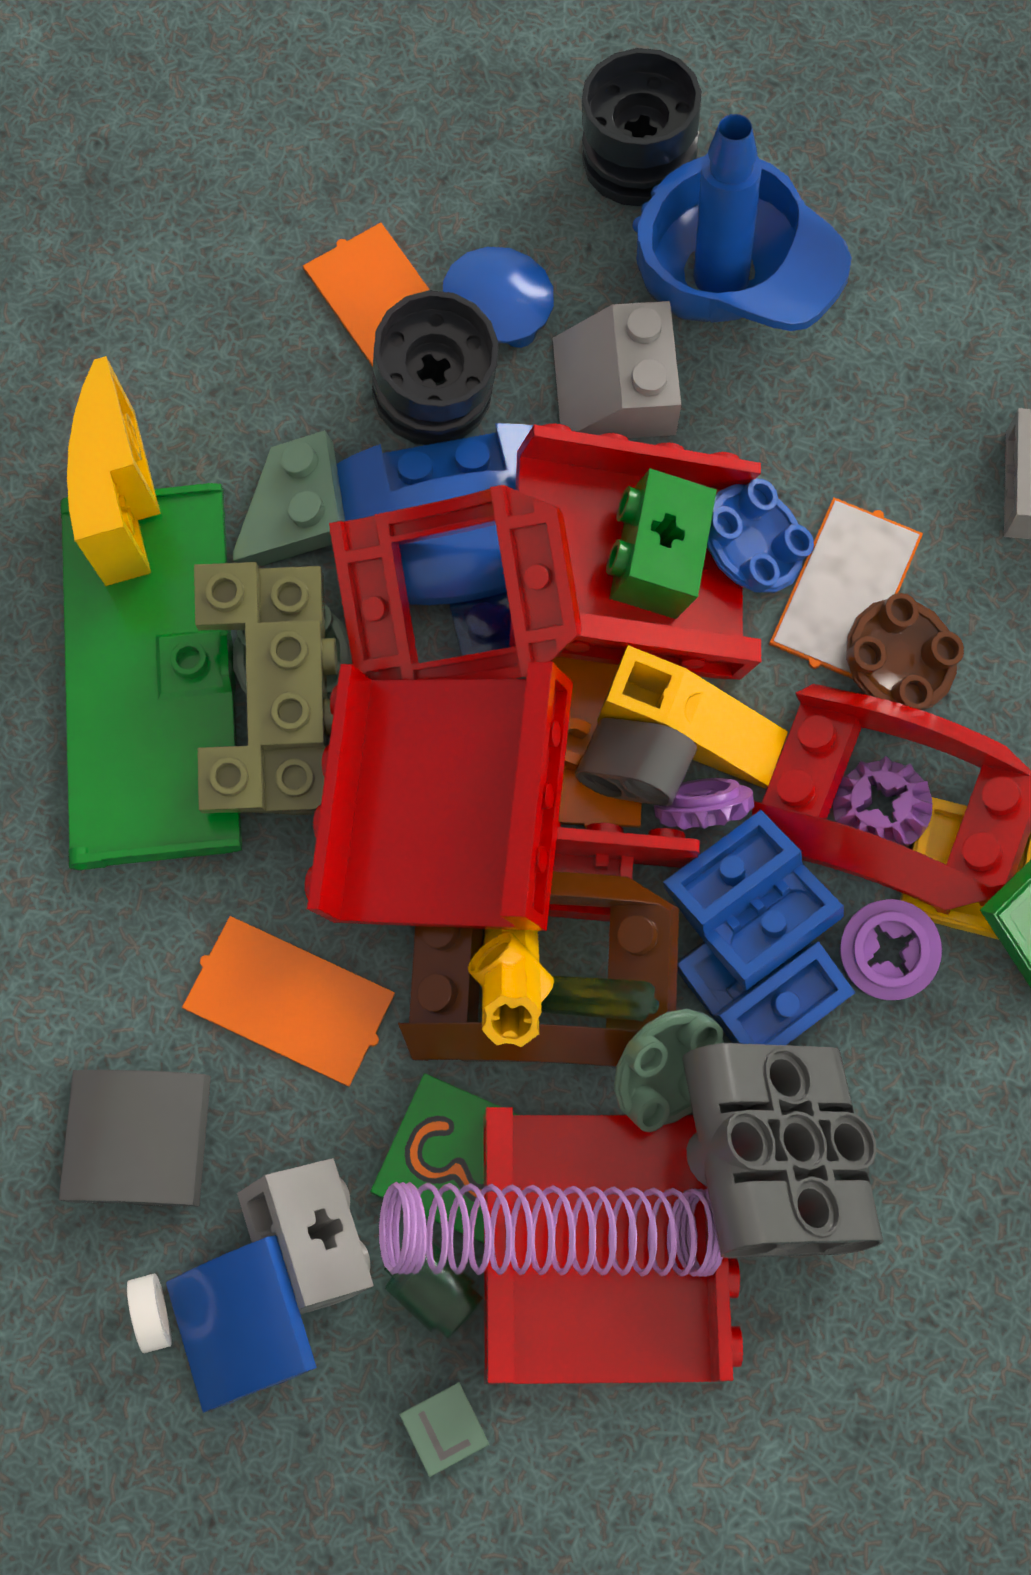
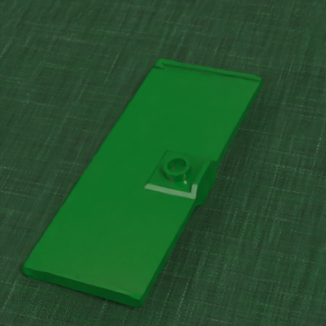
(146, 693)

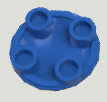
(506, 289)
(757, 537)

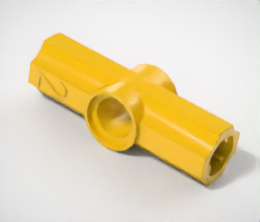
(511, 985)

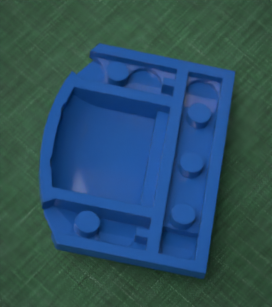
(451, 566)

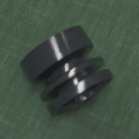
(638, 122)
(437, 339)

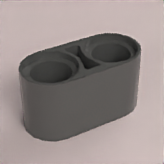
(636, 761)

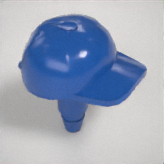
(732, 212)

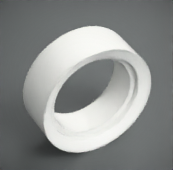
(149, 1313)

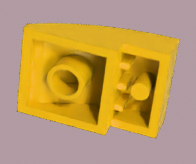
(109, 479)

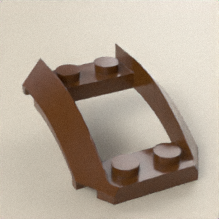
(447, 997)

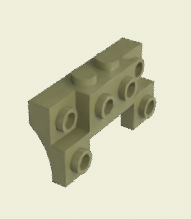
(285, 687)

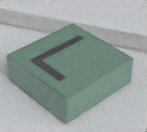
(444, 1429)

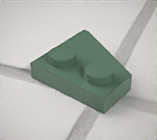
(292, 502)

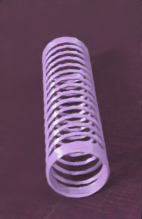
(418, 1237)

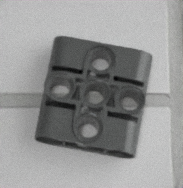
(780, 1151)

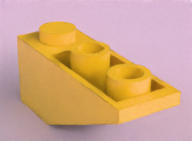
(724, 729)

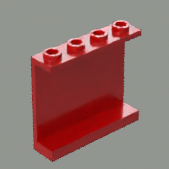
(586, 481)
(441, 801)
(593, 1323)

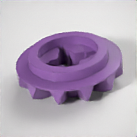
(706, 804)
(910, 811)
(920, 955)

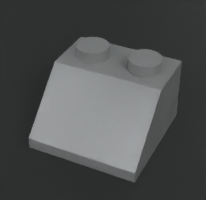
(619, 372)

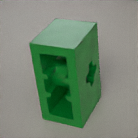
(661, 543)

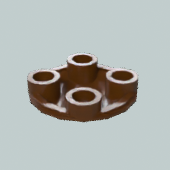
(903, 652)

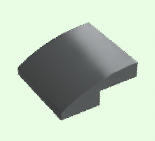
(135, 1137)

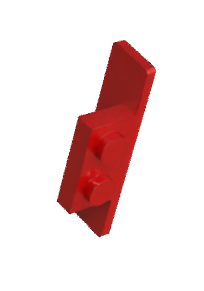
(609, 851)

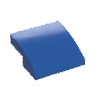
(753, 899)
(777, 1005)
(240, 1324)

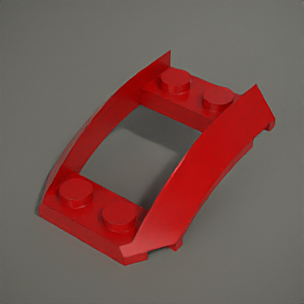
(534, 569)
(813, 766)

